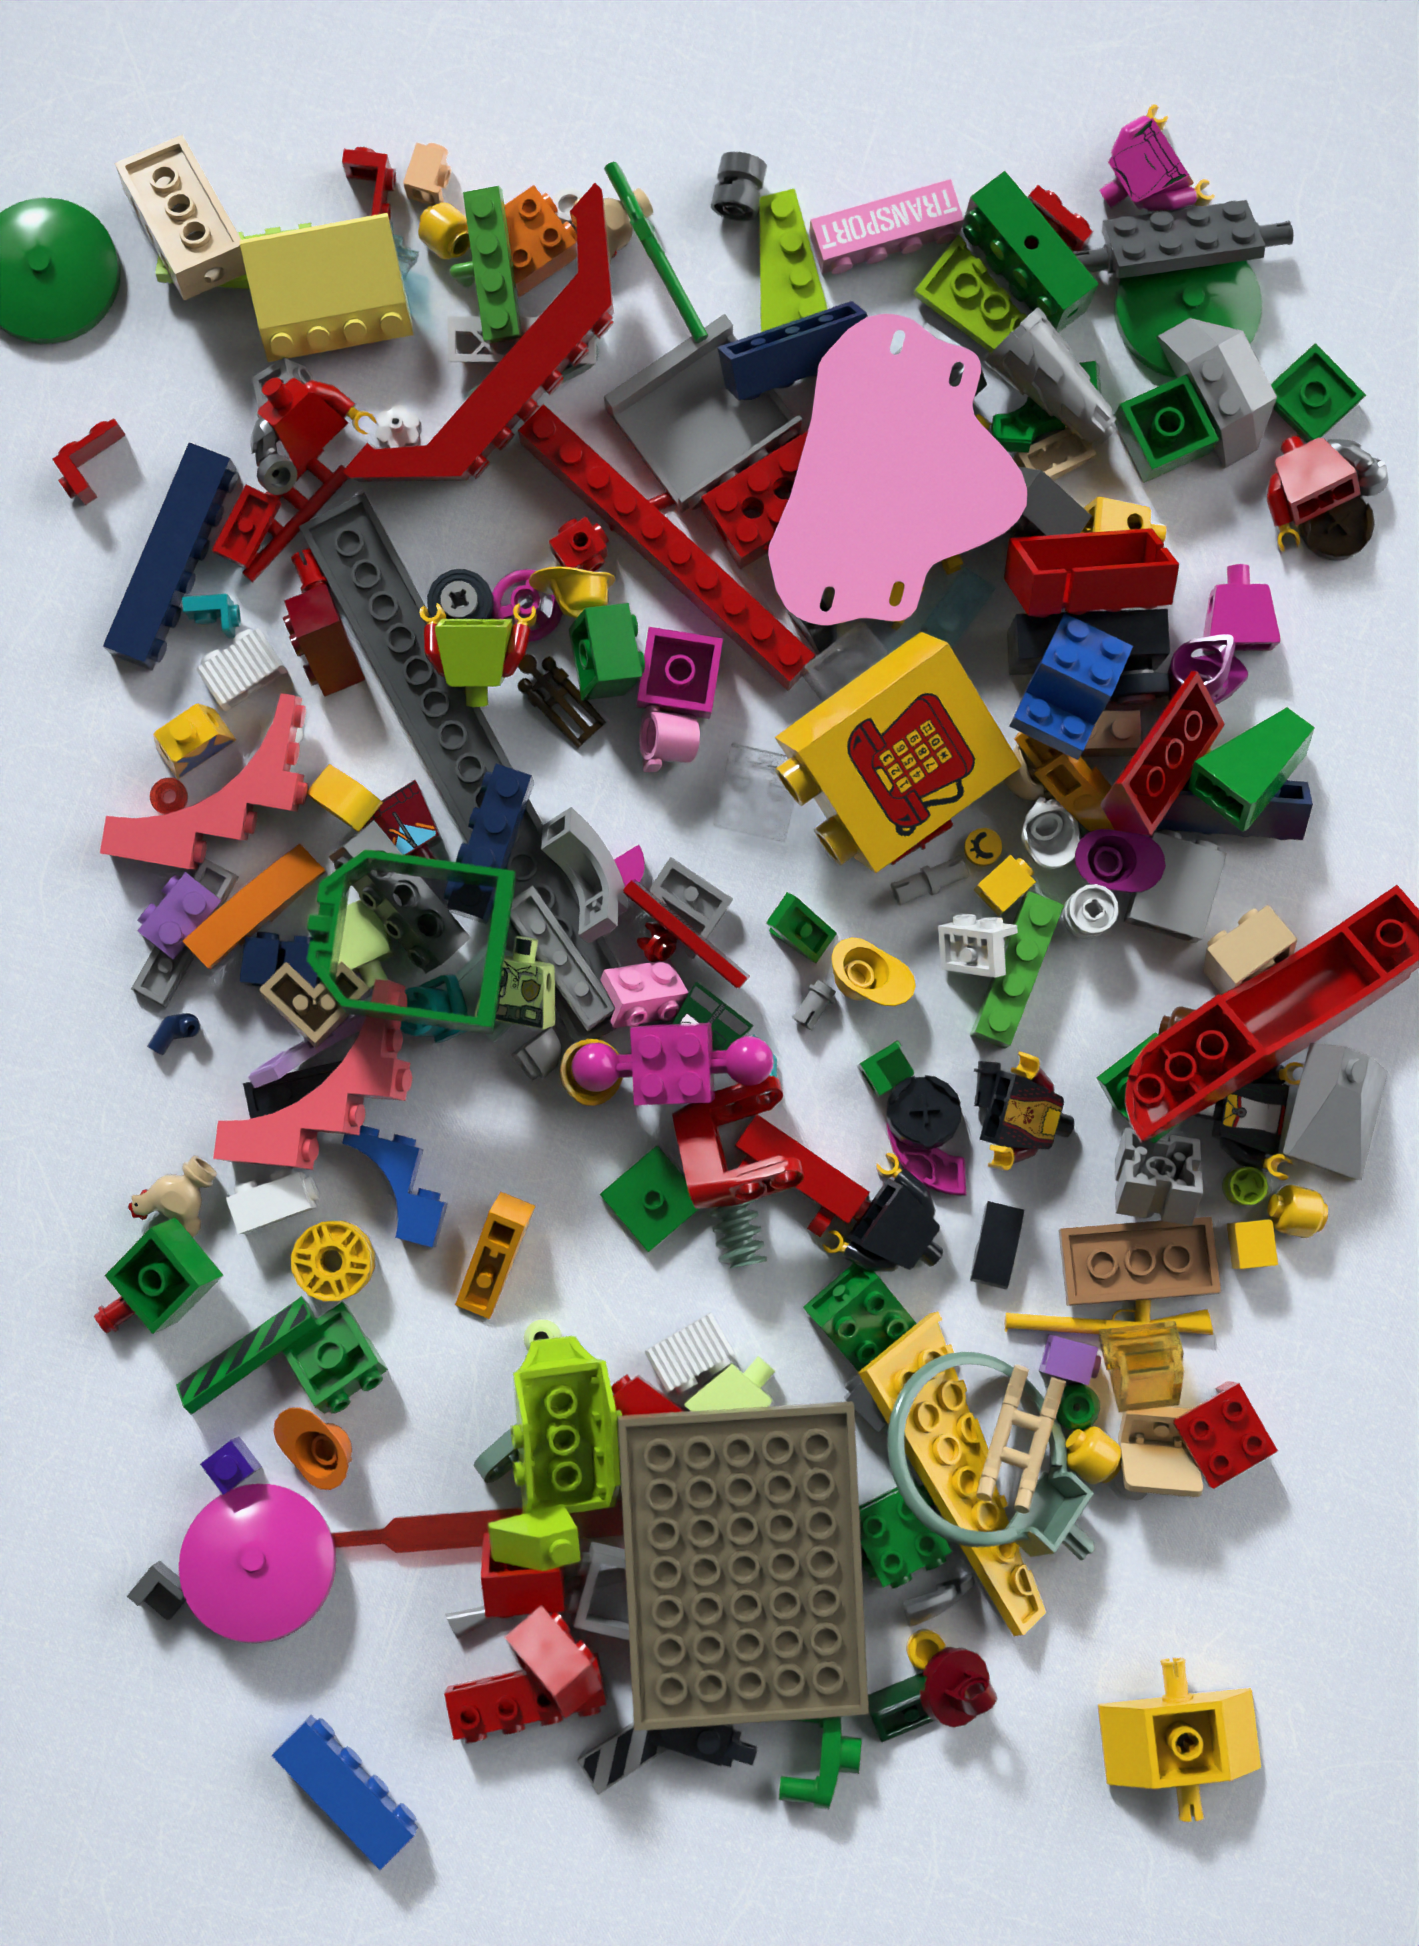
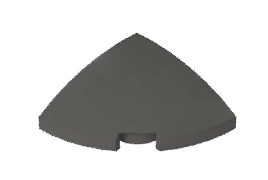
(932, 1604)

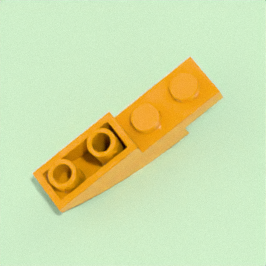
(1070, 782)

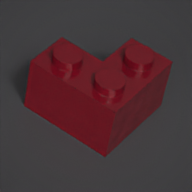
(321, 637)

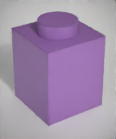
(1070, 1359)

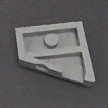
(690, 898)

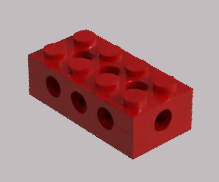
(753, 490)

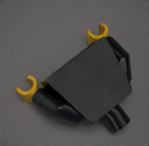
(894, 1227)

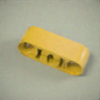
(344, 797)

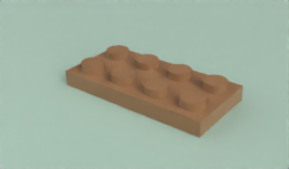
(1138, 1261)

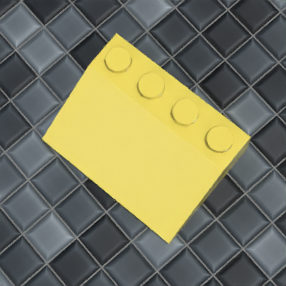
(327, 287)

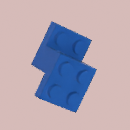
(1071, 686)

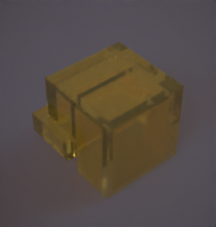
(1144, 1365)

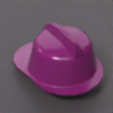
(1120, 860)

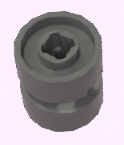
(738, 186)

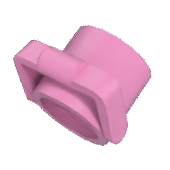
(667, 738)

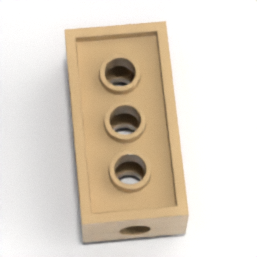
(172, 176)

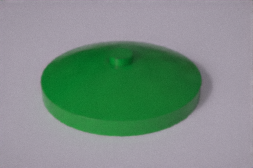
(54, 270)
(1159, 301)

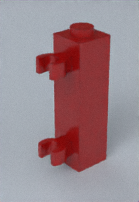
(821, 1182)

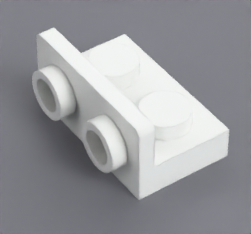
(974, 945)

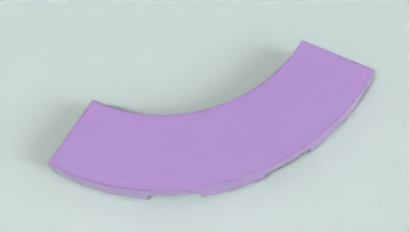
(288, 1060)

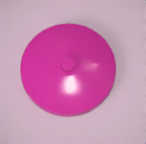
(257, 1563)

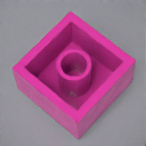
(680, 672)

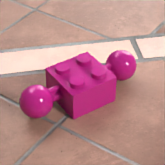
(672, 1064)

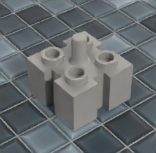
(1158, 1178)

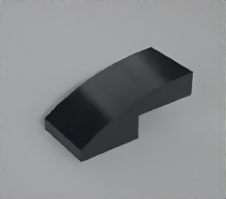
(997, 1245)

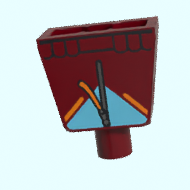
(408, 822)

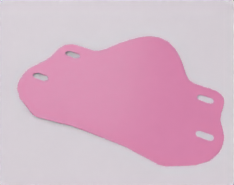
(889, 476)

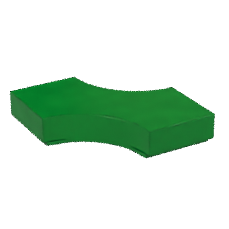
(1021, 427)

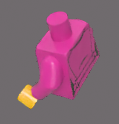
(1150, 169)

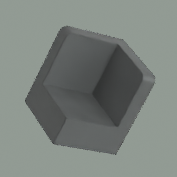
(160, 1590)

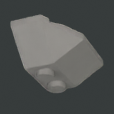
(1226, 381)

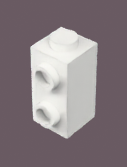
(271, 1202)

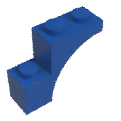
(418, 1215)

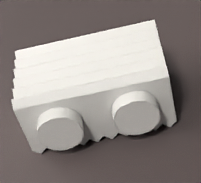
(240, 668)
(690, 1353)

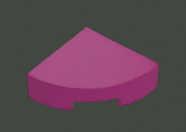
(631, 865)

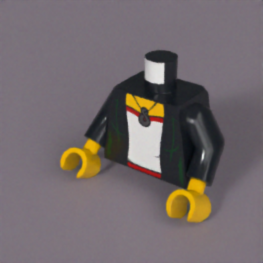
(1253, 1119)

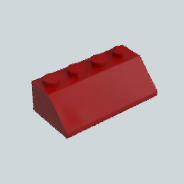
(1164, 760)

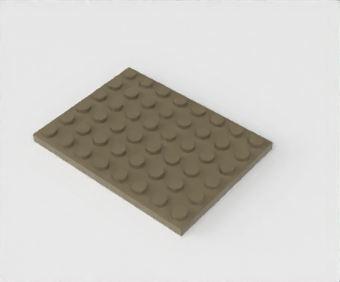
(743, 1565)

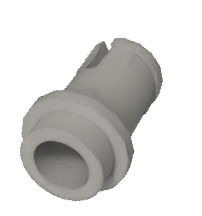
(814, 1004)

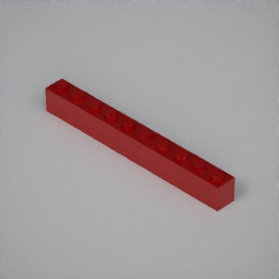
(665, 547)

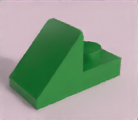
(800, 928)

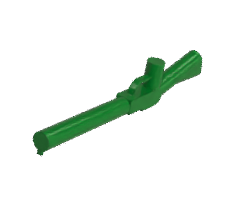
(646, 233)

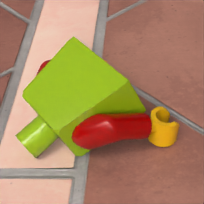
(475, 650)

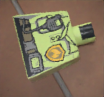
(526, 988)

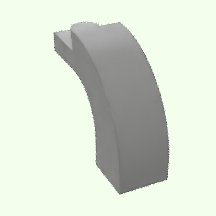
(590, 868)

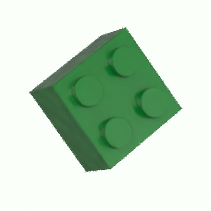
(1165, 428)
(606, 651)
(163, 1275)

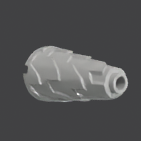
(1039, 365)

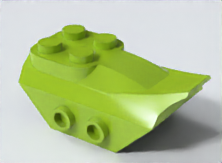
(565, 1428)

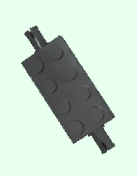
(1183, 240)

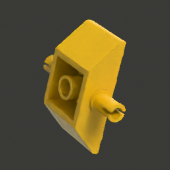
(1143, 1734)

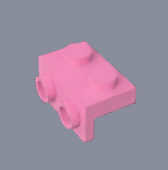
(644, 993)

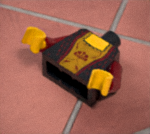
(1023, 1114)

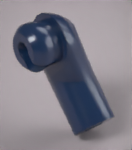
(172, 1028)

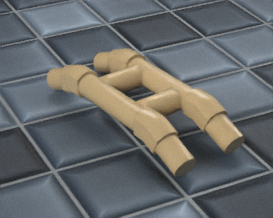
(1040, 1425)

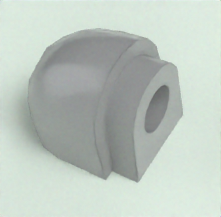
(539, 1054)

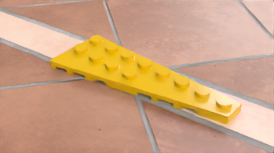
(949, 1458)

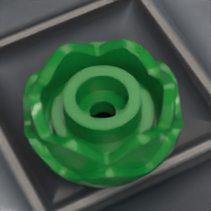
(1088, 1411)

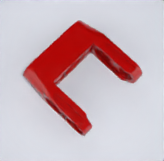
(703, 1154)

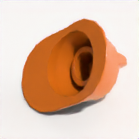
(314, 1447)

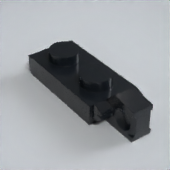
(708, 1743)

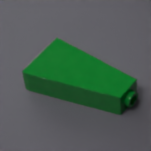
(1251, 767)

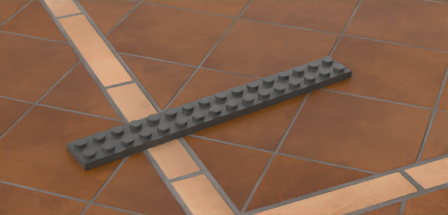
(447, 733)

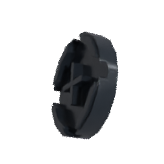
(923, 1112)

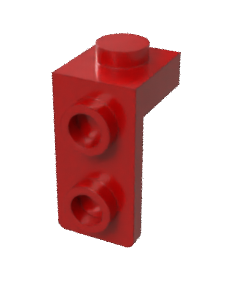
(368, 165)
(77, 453)

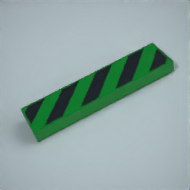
(246, 1355)

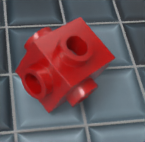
(568, 543)

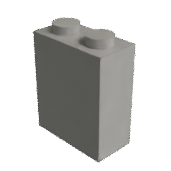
(1185, 894)

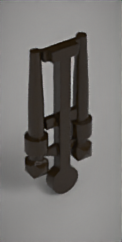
(536, 698)

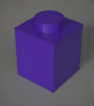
(230, 1465)

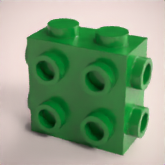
(897, 1539)

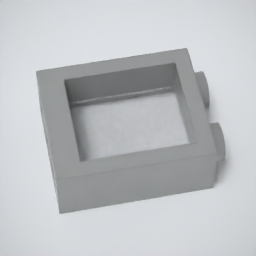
(602, 1592)

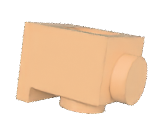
(427, 174)

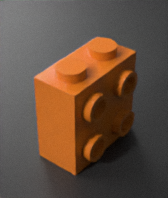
(537, 239)

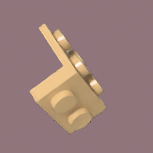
(1155, 1454)

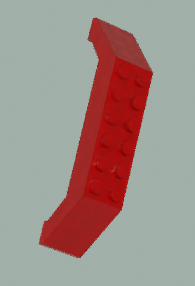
(520, 377)

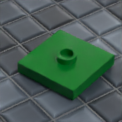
(1314, 394)
(651, 1198)

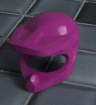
(1219, 671)

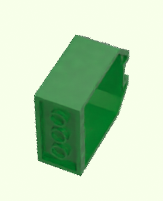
(329, 926)

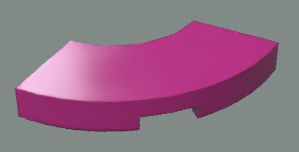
(932, 1166)

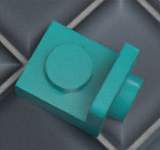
(208, 608)

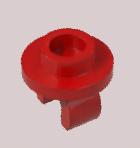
(660, 946)

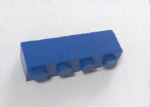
(346, 1791)

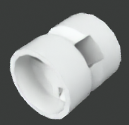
(1090, 911)

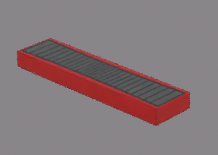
(686, 933)

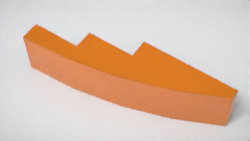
(254, 906)

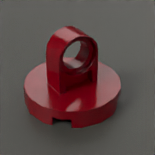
(957, 1687)

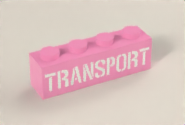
(886, 227)

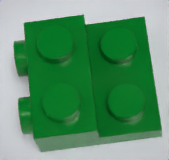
(335, 1360)

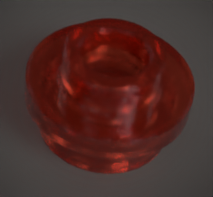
(160, 788)

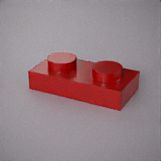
(1070, 227)
(246, 526)

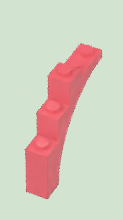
(229, 813)
(335, 1106)

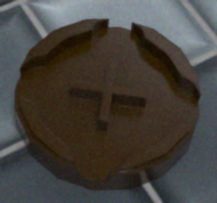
(1340, 530)

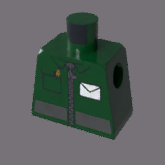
(705, 1007)

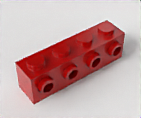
(507, 1704)

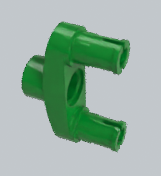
(837, 1755)

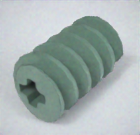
(738, 1235)

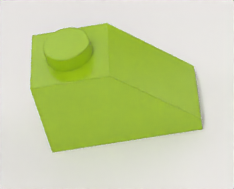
(536, 1539)

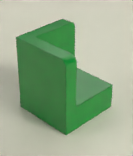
(886, 1069)

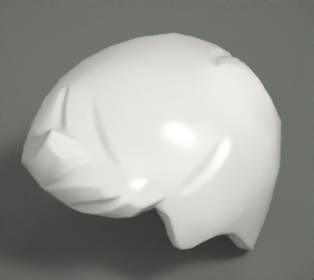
(1050, 834)

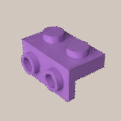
(178, 914)

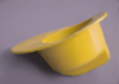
(573, 587)
(870, 973)

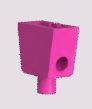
(1242, 612)

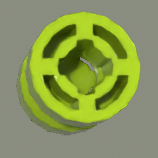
(1252, 1186)

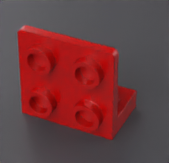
(1225, 1435)

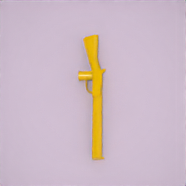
(1192, 1322)

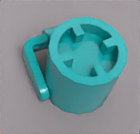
(436, 999)

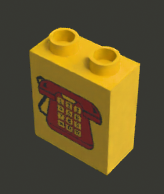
(895, 754)

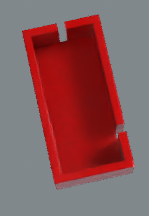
(1091, 572)

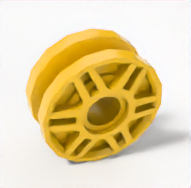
(310, 1267)

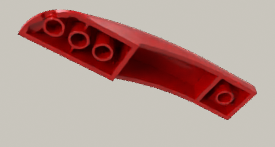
(1273, 1015)

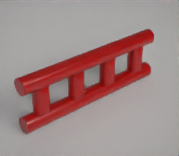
(307, 509)

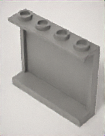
(691, 425)

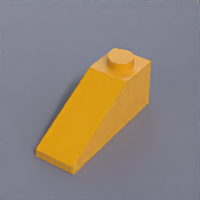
(494, 1254)

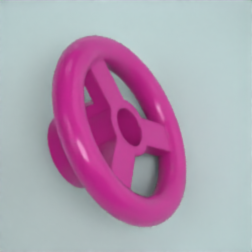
(519, 594)

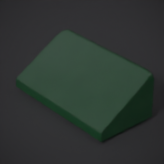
(898, 1708)

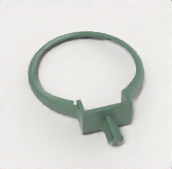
(1057, 1495)

